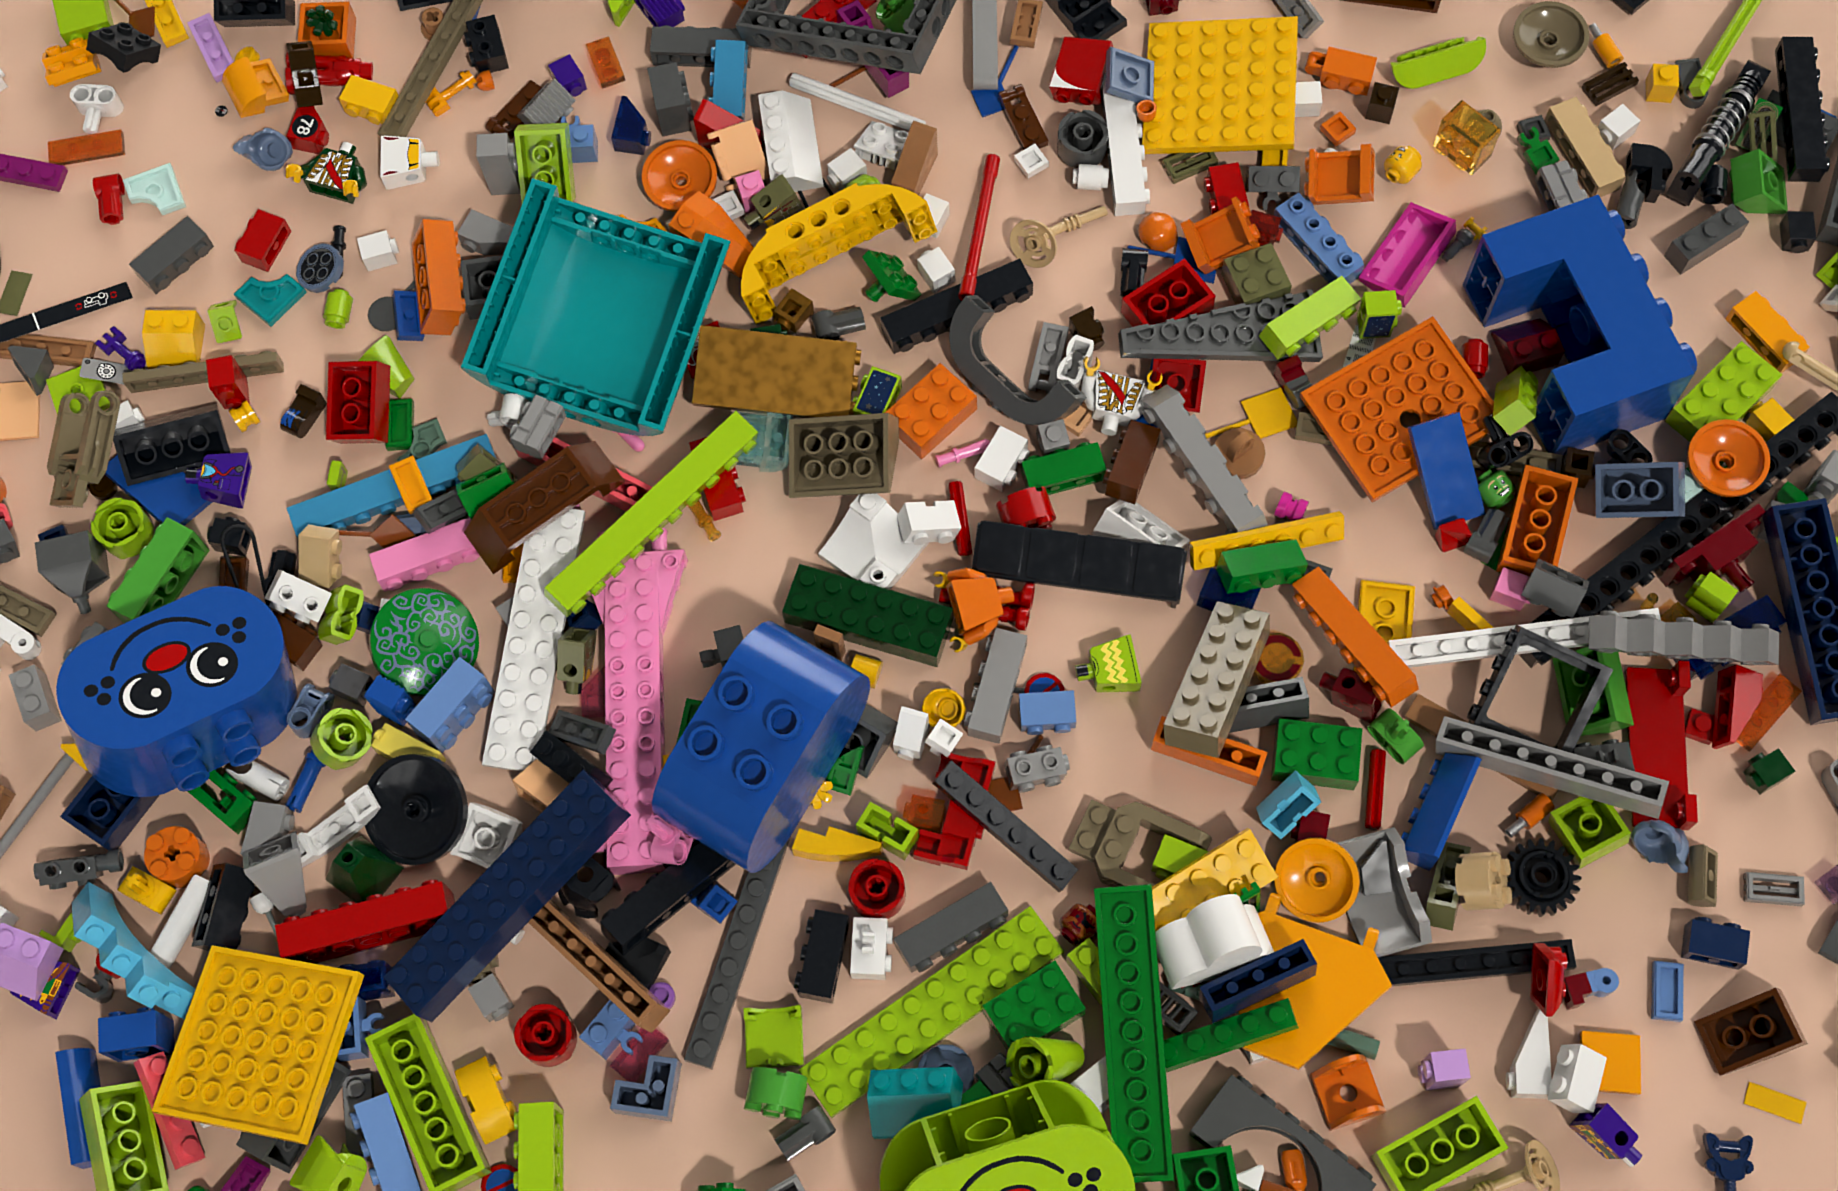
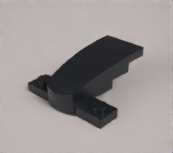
(1089, 17)

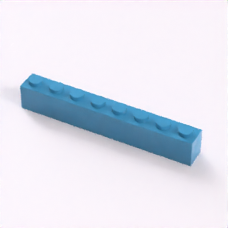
(379, 492)

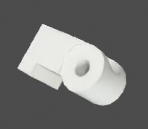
(19, 639)

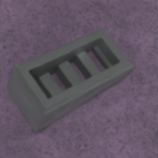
(1190, 1012)

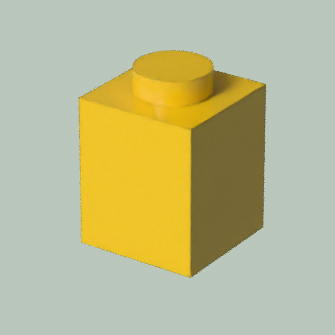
(1662, 83)
(1768, 418)

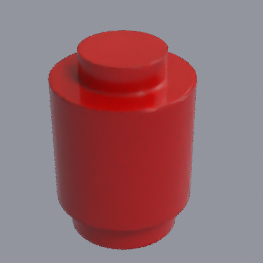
(1476, 356)

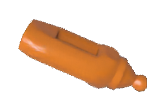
(1294, 1169)

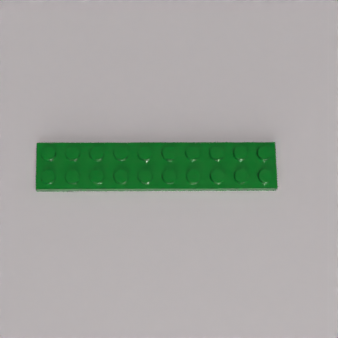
(1134, 1030)

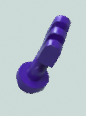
(133, 359)

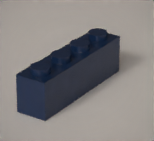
(1257, 980)

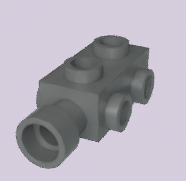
(60, 871)

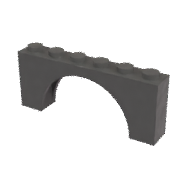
(1241, 1109)

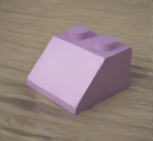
(26, 961)

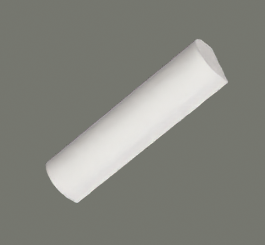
(180, 922)

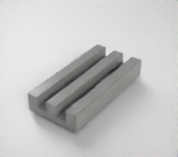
(1749, 877)

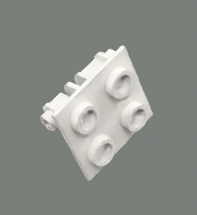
(881, 142)

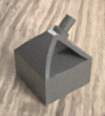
(73, 565)

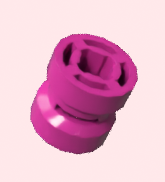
(1292, 508)

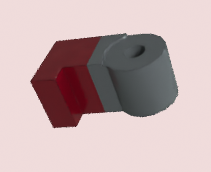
(1292, 380)

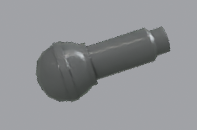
(1463, 238)

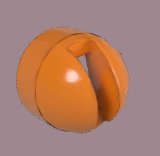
(485, 81)
(1146, 110)

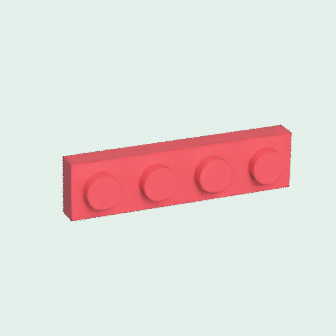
(177, 1133)

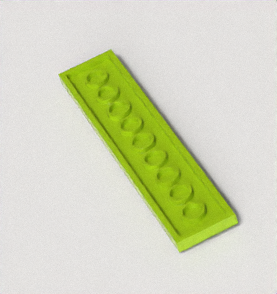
(931, 1010)

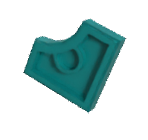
(271, 298)

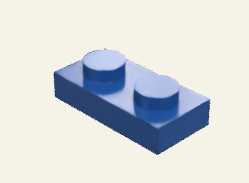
(406, 316)

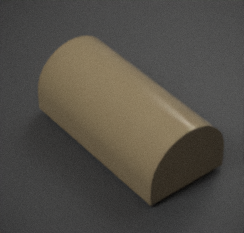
(1702, 876)

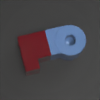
(1590, 983)

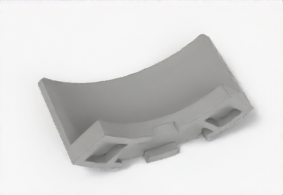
(1395, 914)

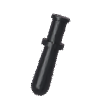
(338, 243)

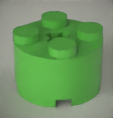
(776, 1093)

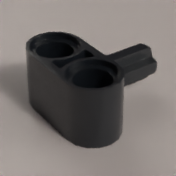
(1502, 445)
(1633, 450)

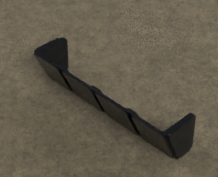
(1080, 561)

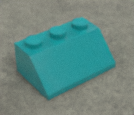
(910, 1094)

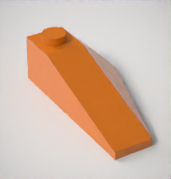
(703, 216)

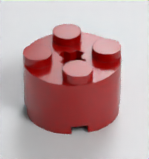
(1028, 509)
(880, 874)
(535, 1024)

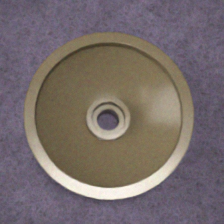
(1551, 24)

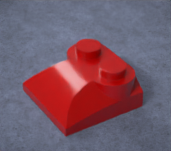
(1183, 376)
(1548, 978)

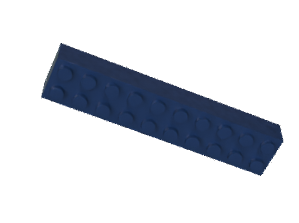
(506, 896)

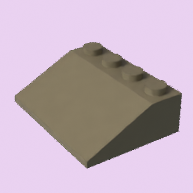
(842, 455)

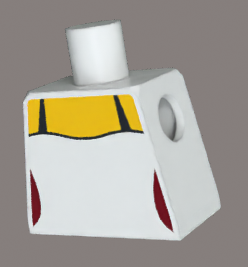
(404, 161)

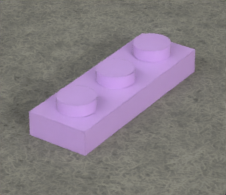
(211, 45)

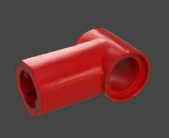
(109, 193)

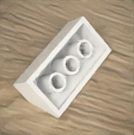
(791, 139)

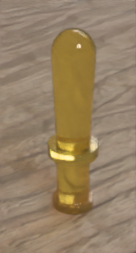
(705, 521)

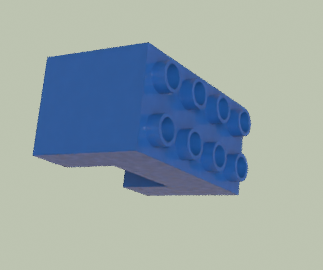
(1597, 297)

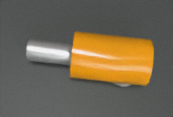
(1605, 47)

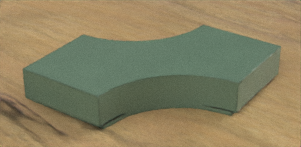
(426, 440)

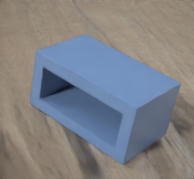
(1047, 712)

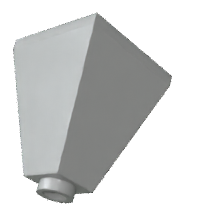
(278, 873)

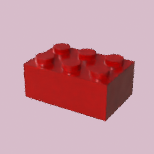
(1167, 296)
(358, 402)

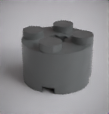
(1082, 138)

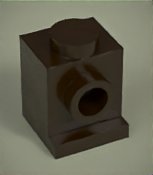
(1085, 326)

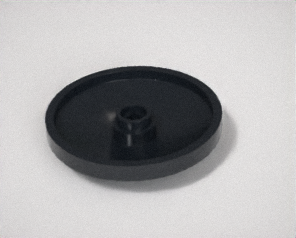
(419, 811)

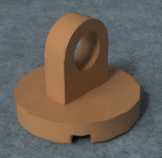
(1242, 451)

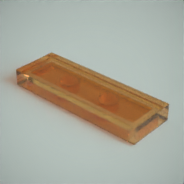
(86, 148)

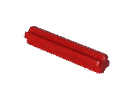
(963, 537)
(1375, 789)

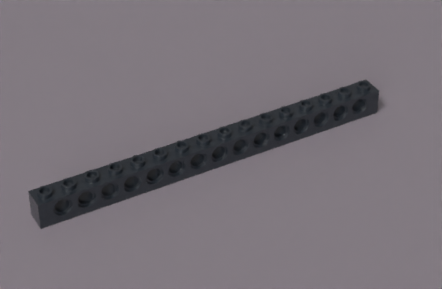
(1699, 526)

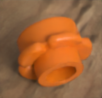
(1442, 597)

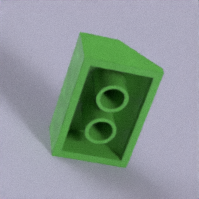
(1613, 706)

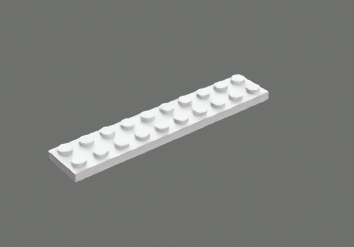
(531, 647)

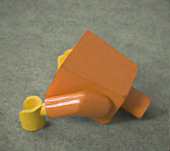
(974, 603)

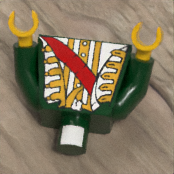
(332, 174)

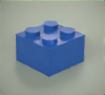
(135, 1034)

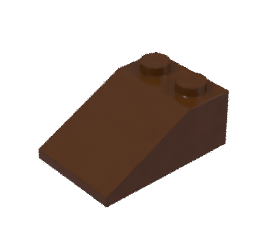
(1750, 1031)

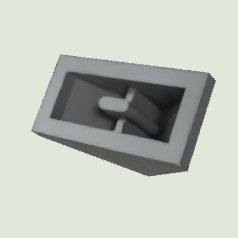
(33, 365)

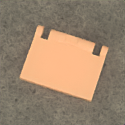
(738, 152)
(18, 411)

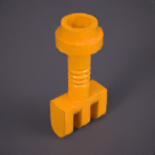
(437, 101)

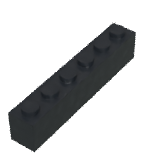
(1801, 109)
(934, 314)
(662, 897)

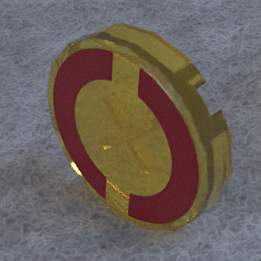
(1280, 659)

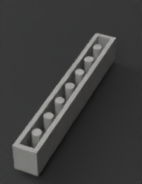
(1554, 767)

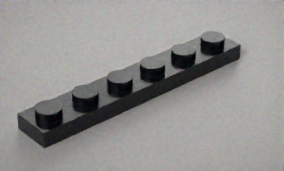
(1005, 826)

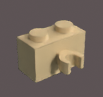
(319, 555)

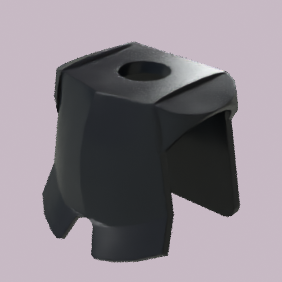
(585, 894)

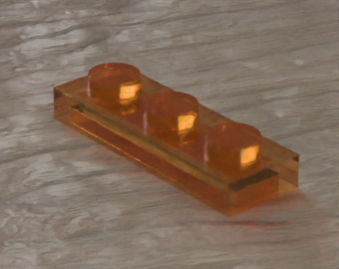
(1774, 702)

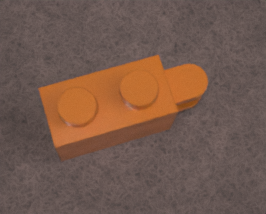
(1342, 69)

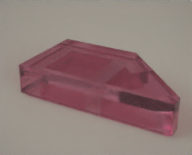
(594, 696)

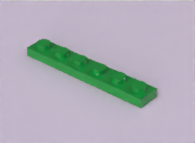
(1229, 1034)

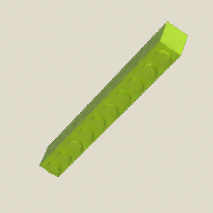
(650, 514)

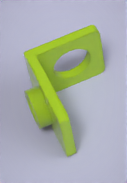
(224, 321)

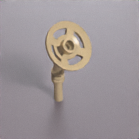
(1043, 233)
(1533, 1172)

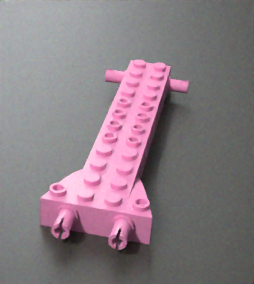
(635, 618)

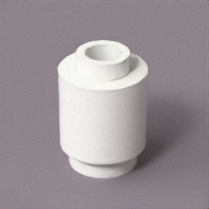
(1090, 177)

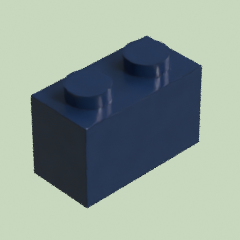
(1715, 943)

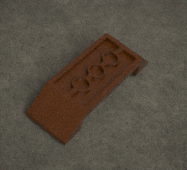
(539, 501)

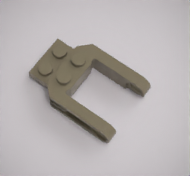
(81, 447)
(1109, 834)

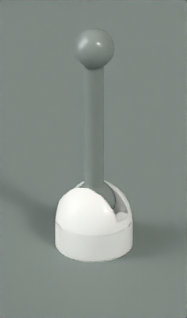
(263, 905)

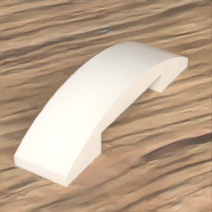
(339, 826)

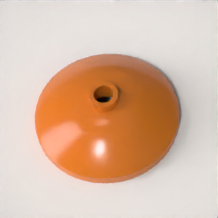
(678, 162)
(1738, 447)

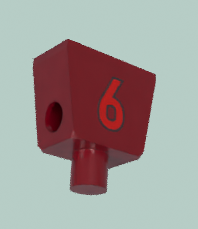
(1352, 694)

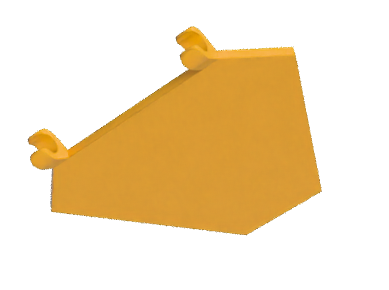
(1344, 986)

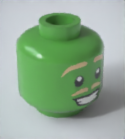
(1495, 488)

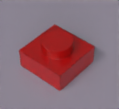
(1699, 726)

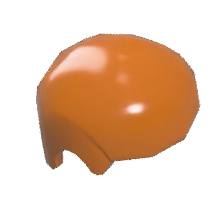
(1158, 231)

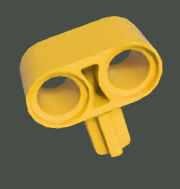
(146, 890)

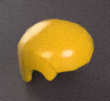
(945, 705)

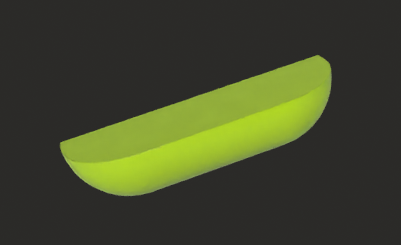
(1438, 62)

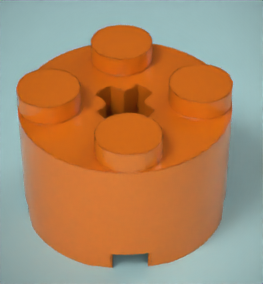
(179, 844)

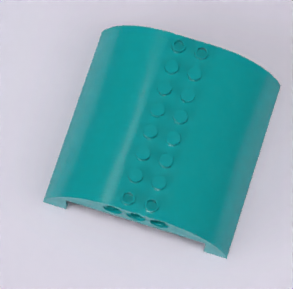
(594, 313)

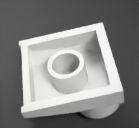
(486, 835)

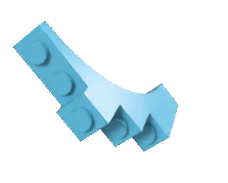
(120, 952)

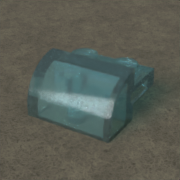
(772, 442)

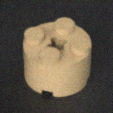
(1483, 881)

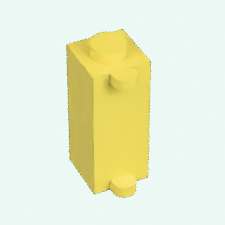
(393, 743)

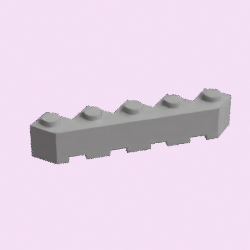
(1202, 462)
(1683, 639)

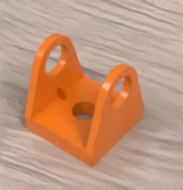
(1351, 1072)

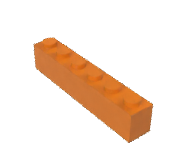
(1355, 637)

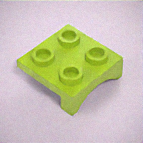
(774, 1037)

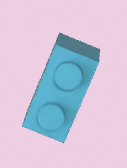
(1287, 804)

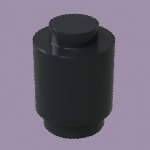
(1715, 185)

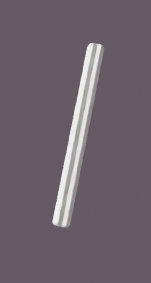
(852, 101)

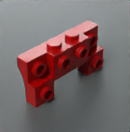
(959, 829)

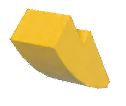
(835, 846)

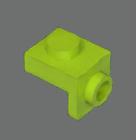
(64, 937)

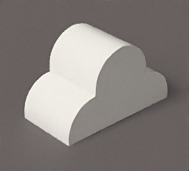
(1211, 941)

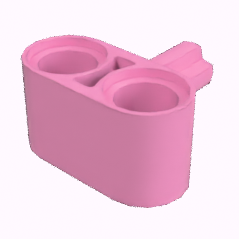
(669, 842)

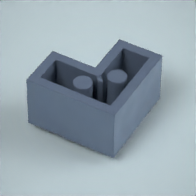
(655, 1097)

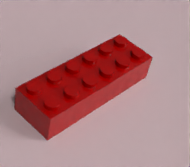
(364, 924)

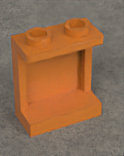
(1340, 176)
(1221, 236)

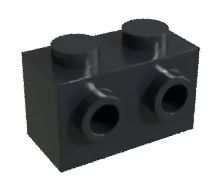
(486, 44)

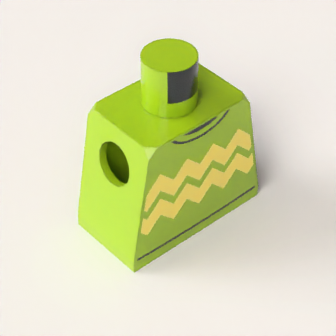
(1112, 667)

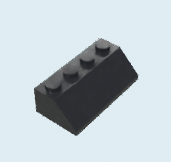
(169, 444)

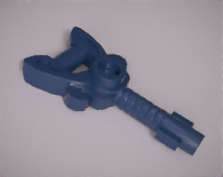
(1724, 1169)

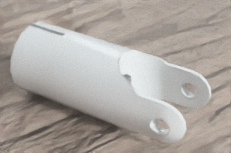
(263, 780)

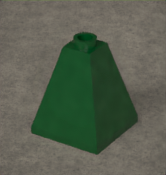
(362, 870)

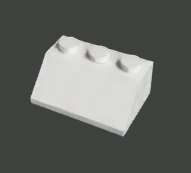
(1137, 524)

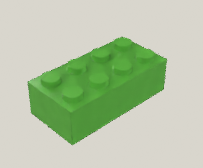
(159, 572)

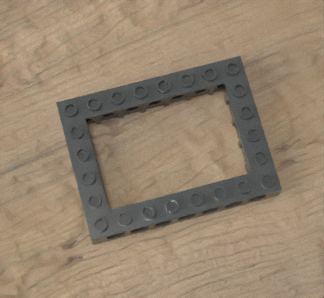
(767, 27)

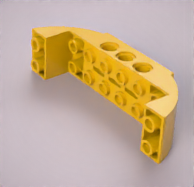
(825, 232)

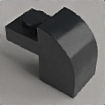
(1651, 166)

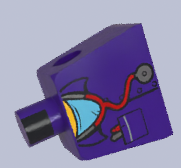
(222, 478)

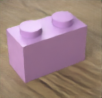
(1444, 1069)

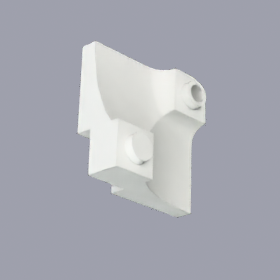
(870, 544)

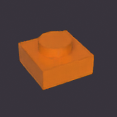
(1337, 129)

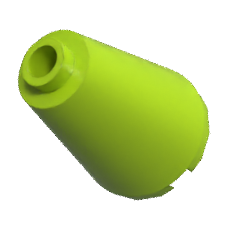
(1043, 1059)

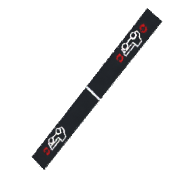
(64, 311)

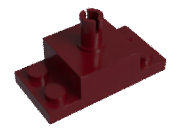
(1719, 553)

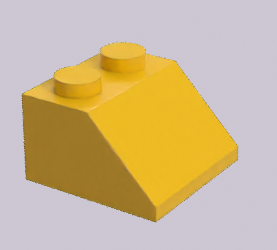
(172, 337)

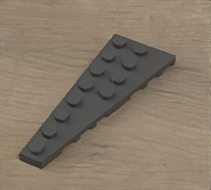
(1216, 335)

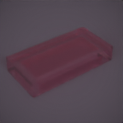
(632, 1066)

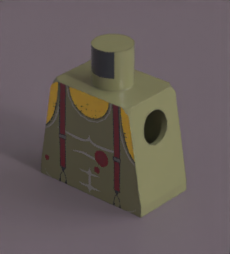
(773, 204)
(575, 658)

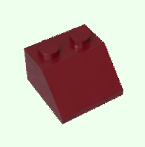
(1529, 345)

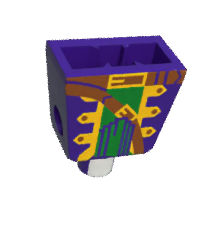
(55, 991)
(1608, 1134)

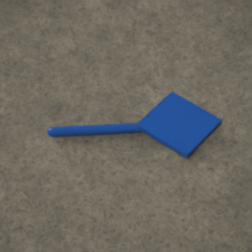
(987, 100)

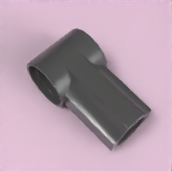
(833, 325)
(1484, 540)
(810, 1130)

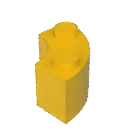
(488, 1104)

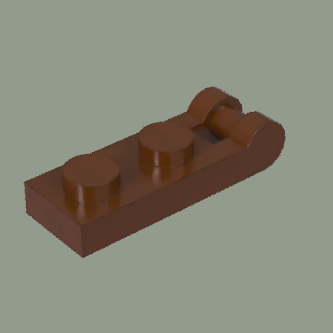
(510, 111)
(1022, 118)

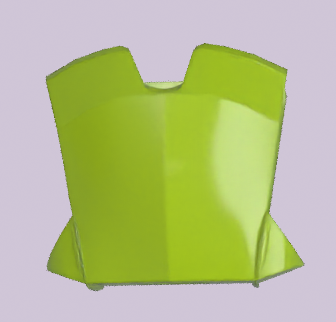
(328, 1171)

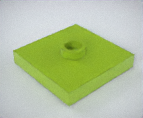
(72, 383)

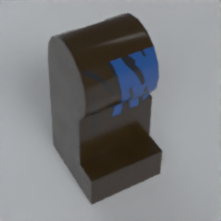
(303, 412)

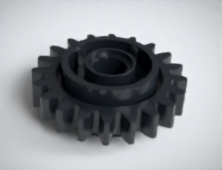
(1556, 869)

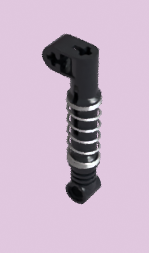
(1710, 145)

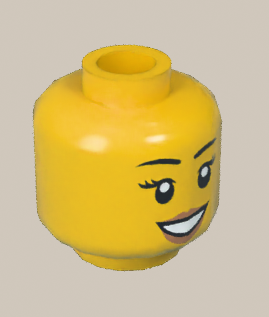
(1402, 164)

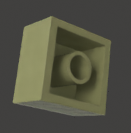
(1255, 275)

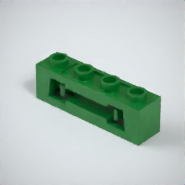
(238, 811)

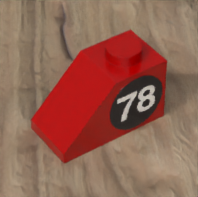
(308, 131)

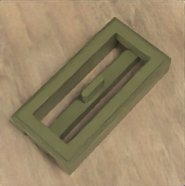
(1761, 115)
(1178, 173)

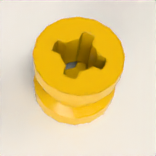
(244, 416)

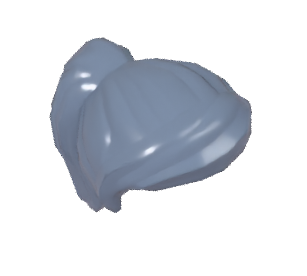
(265, 149)
(1661, 844)

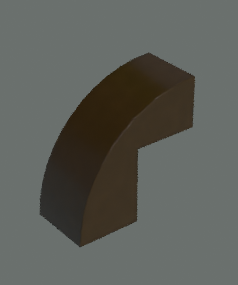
(304, 74)

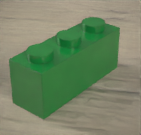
(1064, 468)
(1261, 566)

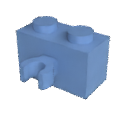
(583, 141)
(359, 1025)
(609, 1030)

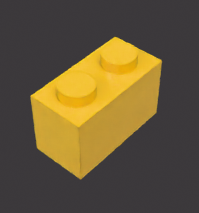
(367, 99)

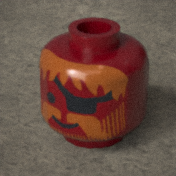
(1078, 924)

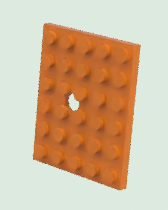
(1365, 399)

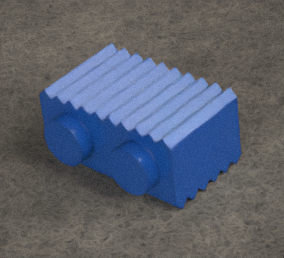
(390, 700)

